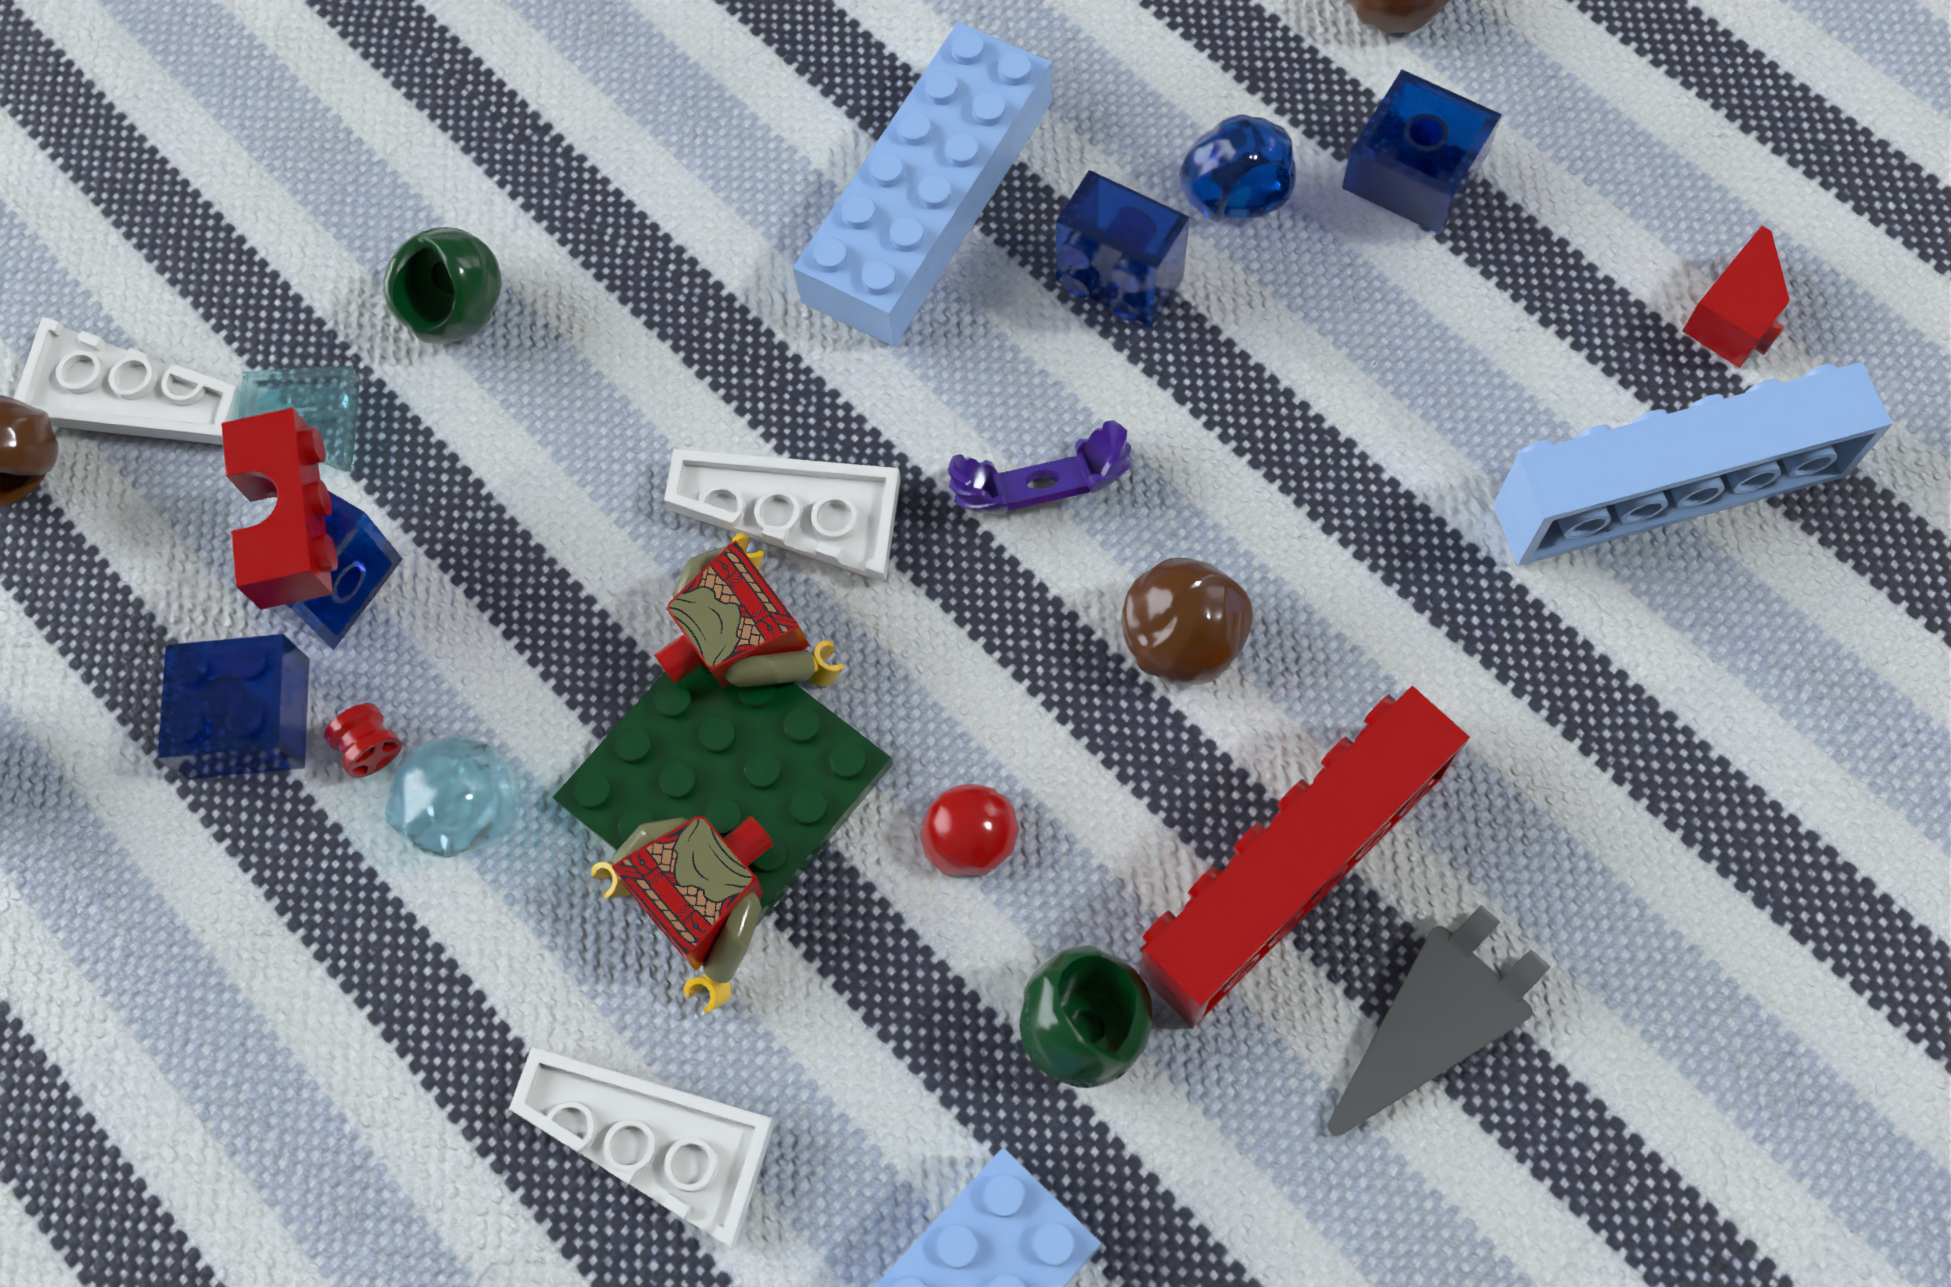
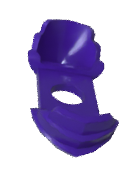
(1096, 465)

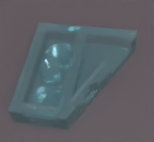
(321, 397)

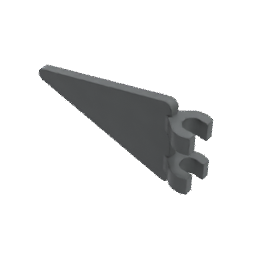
(1438, 1018)

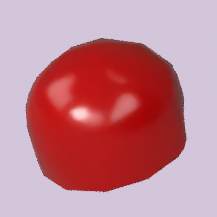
(969, 830)

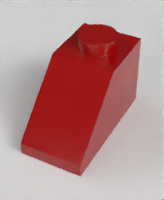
(1743, 303)

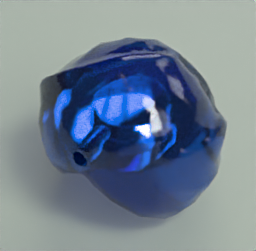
(1239, 169)

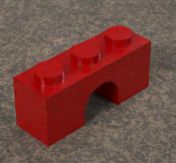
(289, 551)

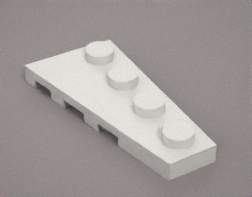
(120, 390)
(805, 506)
(661, 1140)

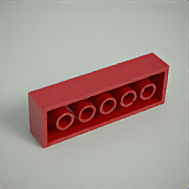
(1301, 855)

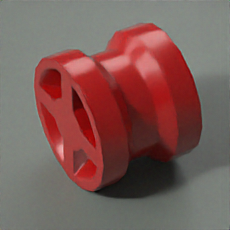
(362, 740)

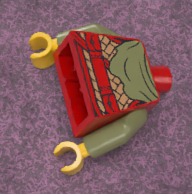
(739, 625)
(694, 892)

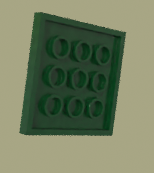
(729, 758)

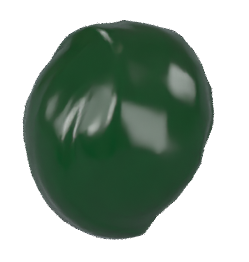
(442, 285)
(1085, 1017)

